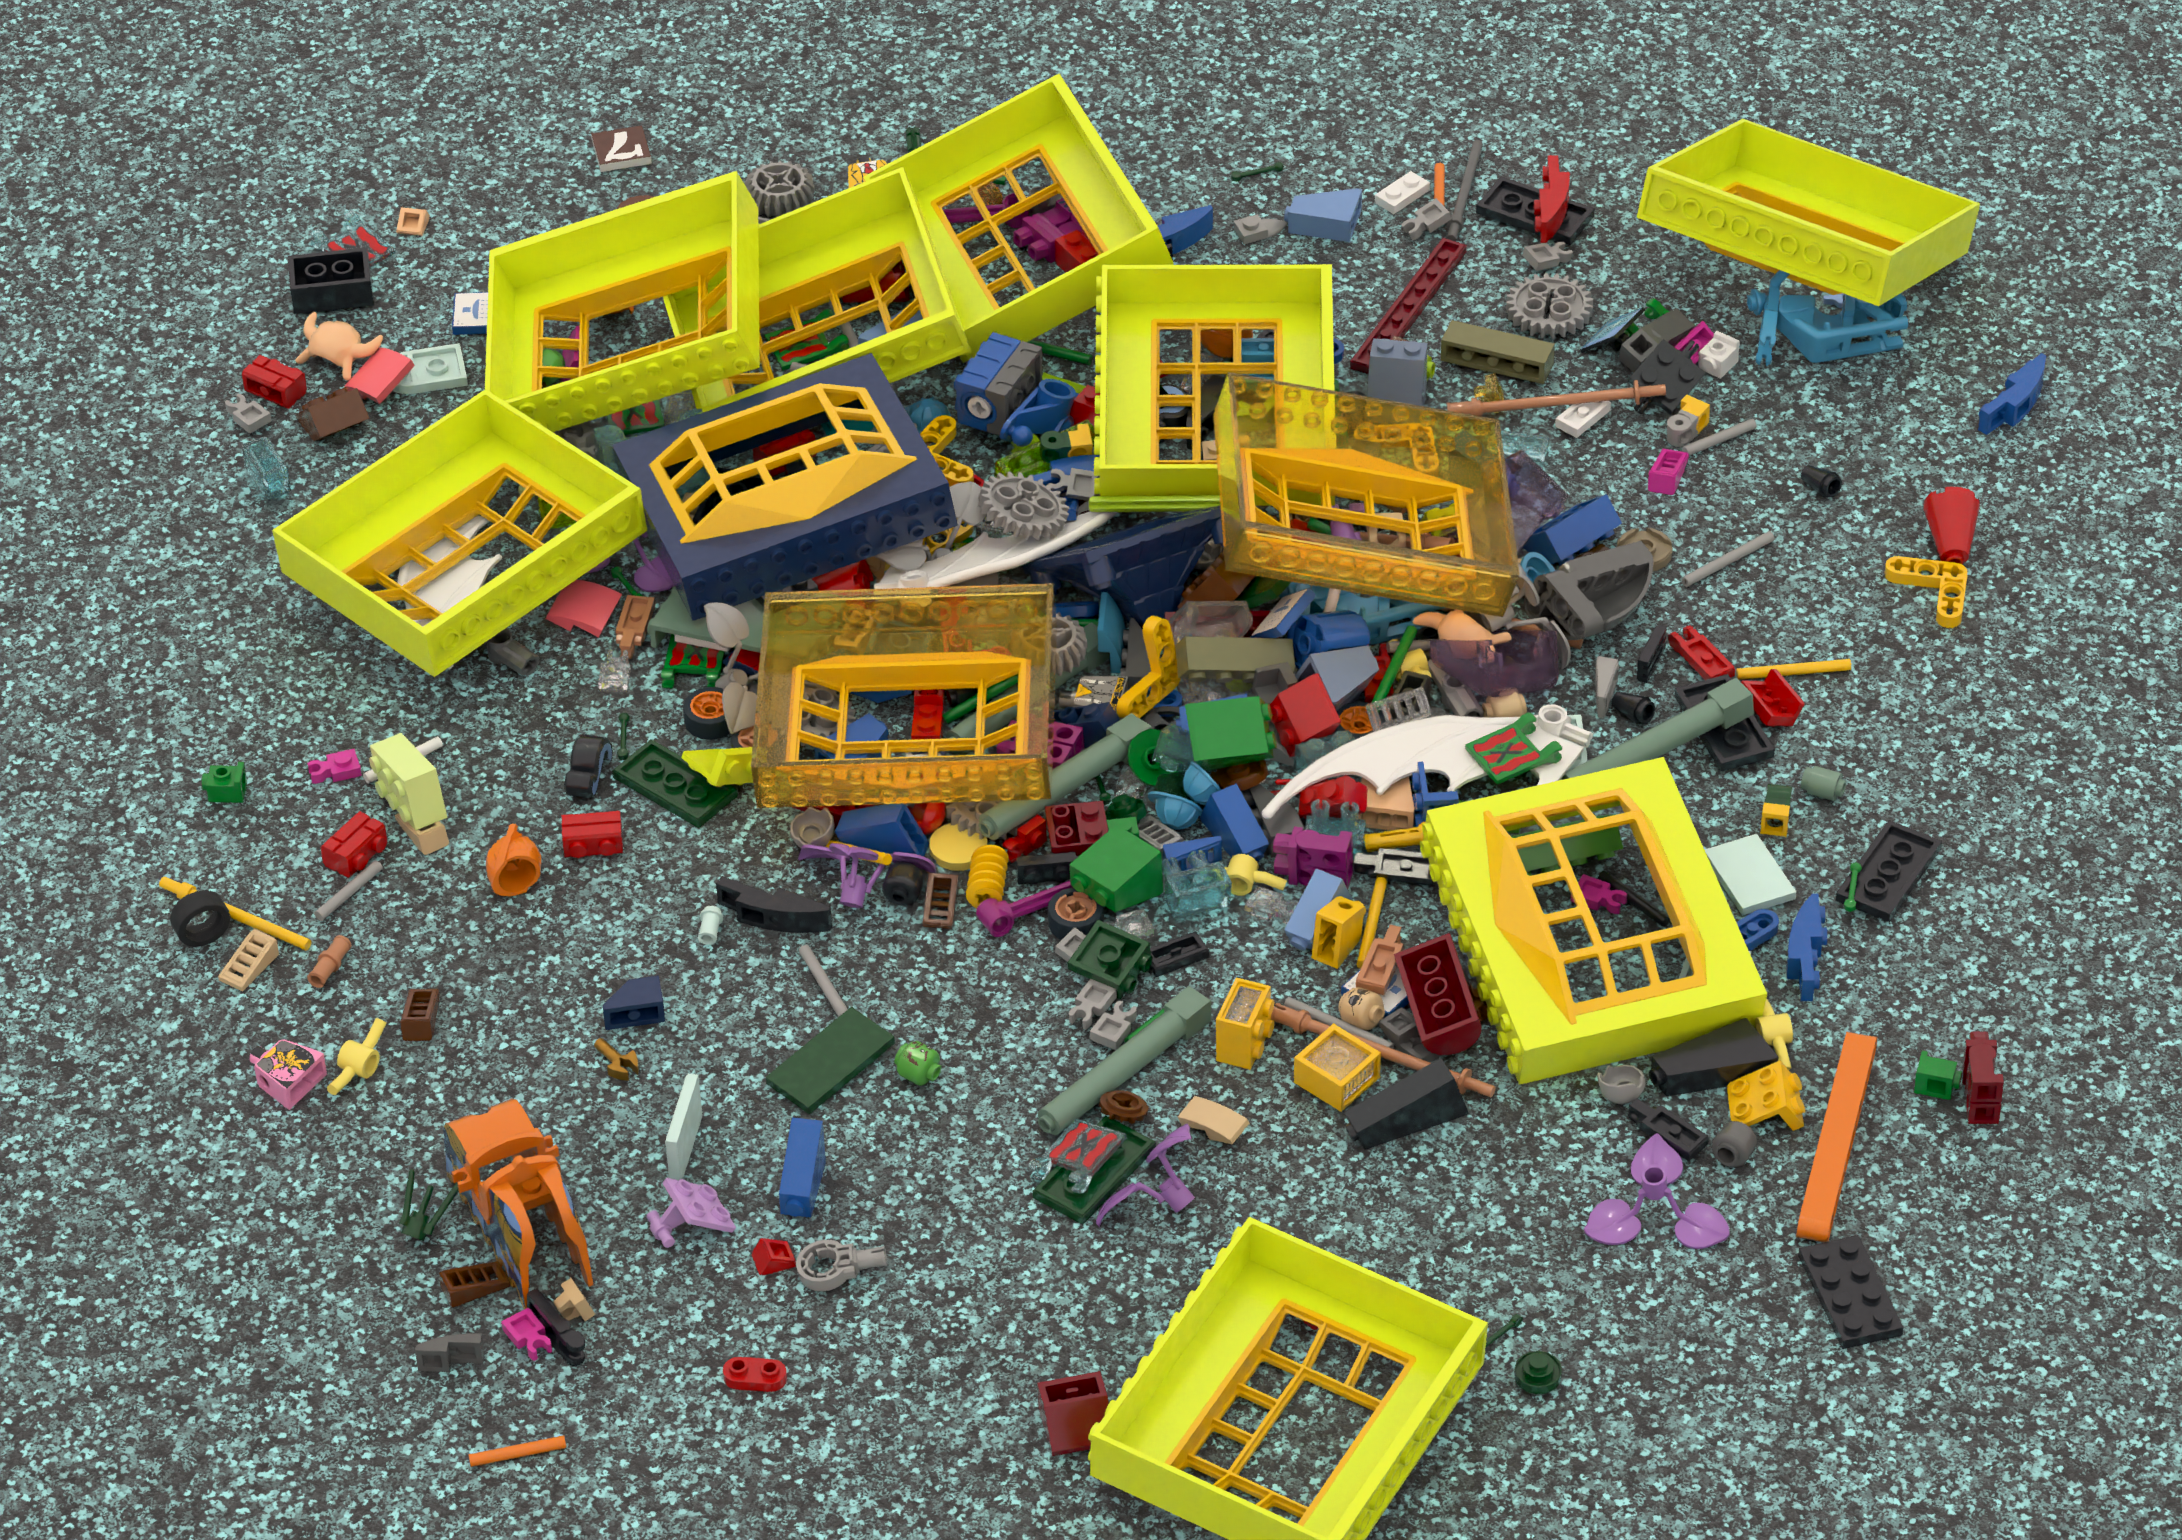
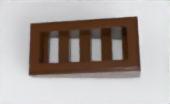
(946, 882)
(419, 1018)
(455, 1280)

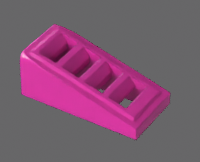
(1667, 471)

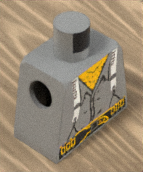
(1095, 690)

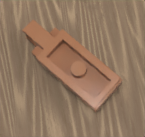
(634, 622)
(1380, 962)

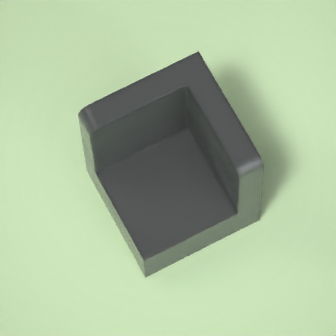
(1272, 680)

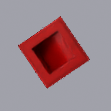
(772, 1256)

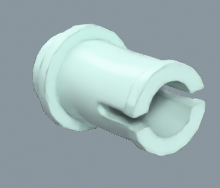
(710, 918)

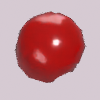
(929, 816)

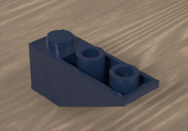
(1092, 717)

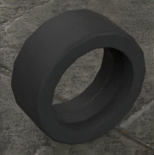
(193, 905)

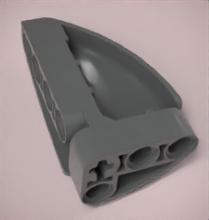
(1594, 590)

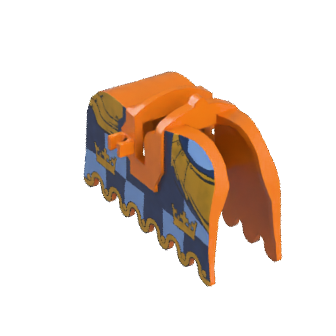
(505, 1196)

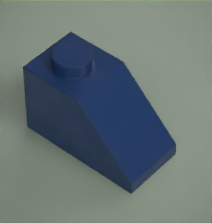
(635, 1004)

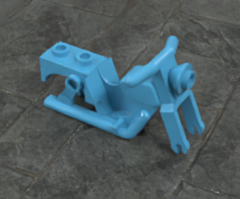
(1822, 335)
(1375, 610)

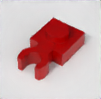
(1028, 838)

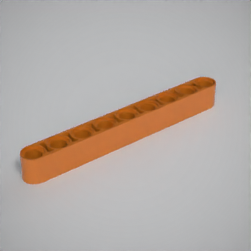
(1836, 1137)

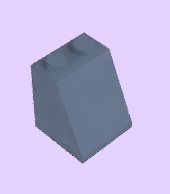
(1398, 371)
(1342, 672)

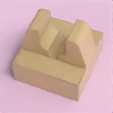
(572, 1302)

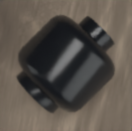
(903, 883)

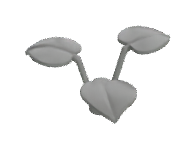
(913, 555)
(1528, 589)
(727, 628)

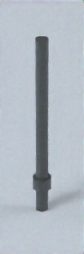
(1456, 223)

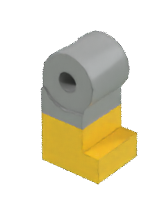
(1688, 422)

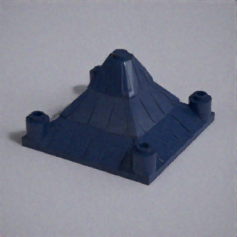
(1137, 565)

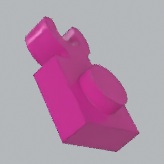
(339, 766)
(1598, 894)
(528, 1331)

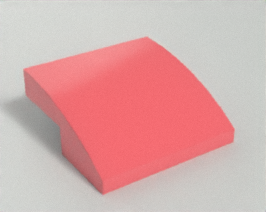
(380, 374)
(584, 606)

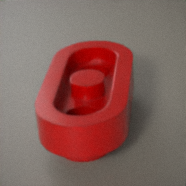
(754, 1374)

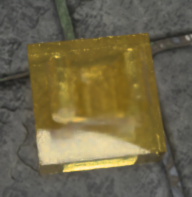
(1491, 391)

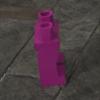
(1042, 230)
(1067, 742)
(1312, 851)

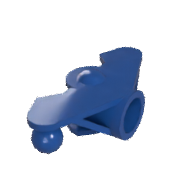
(1042, 411)

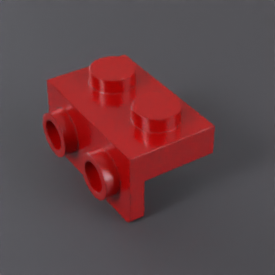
(1775, 700)

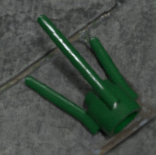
(417, 1223)

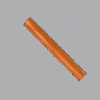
(1439, 183)
(517, 1451)

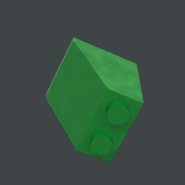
(1230, 732)
(1118, 870)

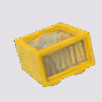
(1244, 1023)
(1337, 1067)

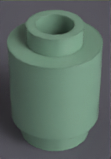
(1823, 783)

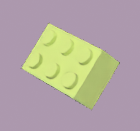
(407, 781)

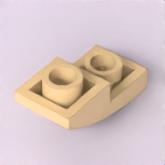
(1215, 1119)

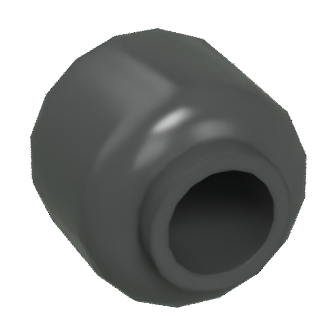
(1734, 1144)

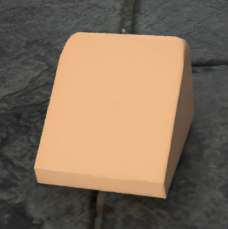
(412, 221)

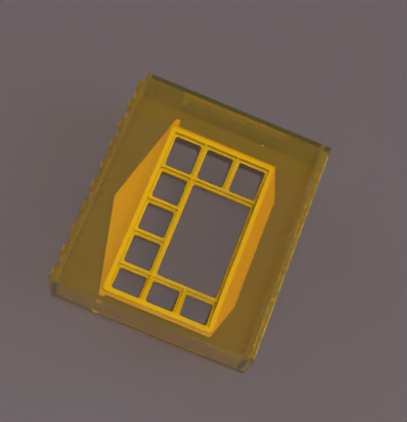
(1372, 455)
(905, 643)

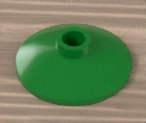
(1140, 747)

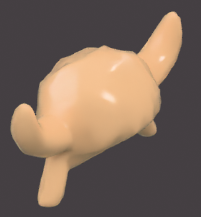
(336, 343)
(1459, 627)

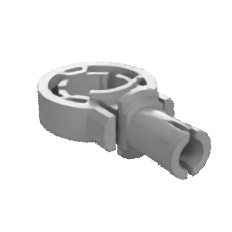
(846, 1266)

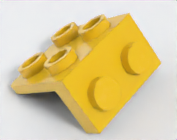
(1766, 1094)

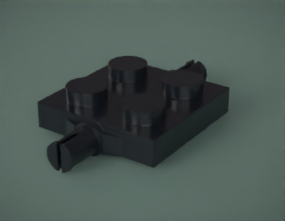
(1671, 368)

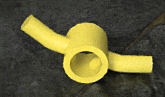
(1415, 662)
(1244, 872)
(1776, 1032)
(358, 1058)

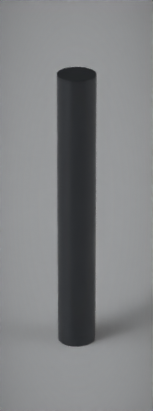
(1636, 900)

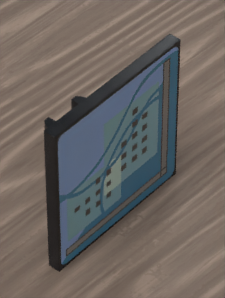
(1613, 332)

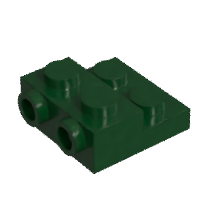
(1111, 957)

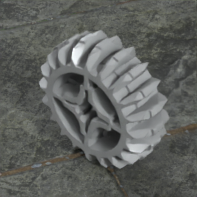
(780, 188)
(1070, 644)

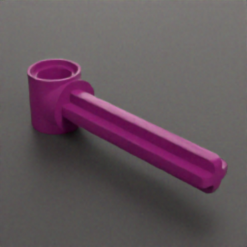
(972, 214)
(1000, 916)

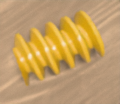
(987, 874)

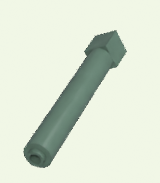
(1724, 707)
(967, 727)
(1066, 777)
(1181, 1018)

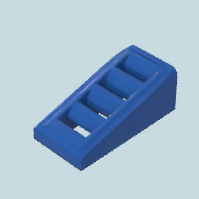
(1181, 850)

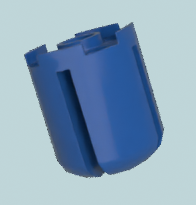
(1327, 633)

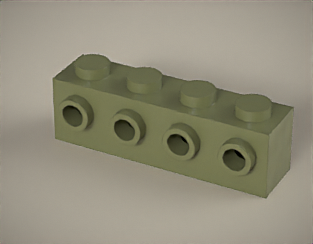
(1497, 352)
(1230, 657)

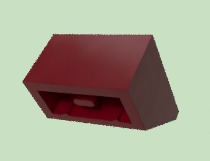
(1075, 826)
(1070, 1410)

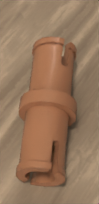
(329, 961)

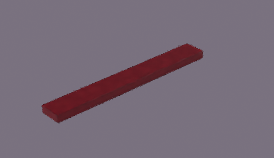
(1413, 298)

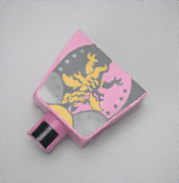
(288, 1070)

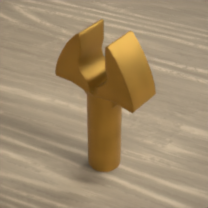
(615, 1070)

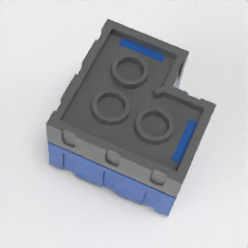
(997, 382)

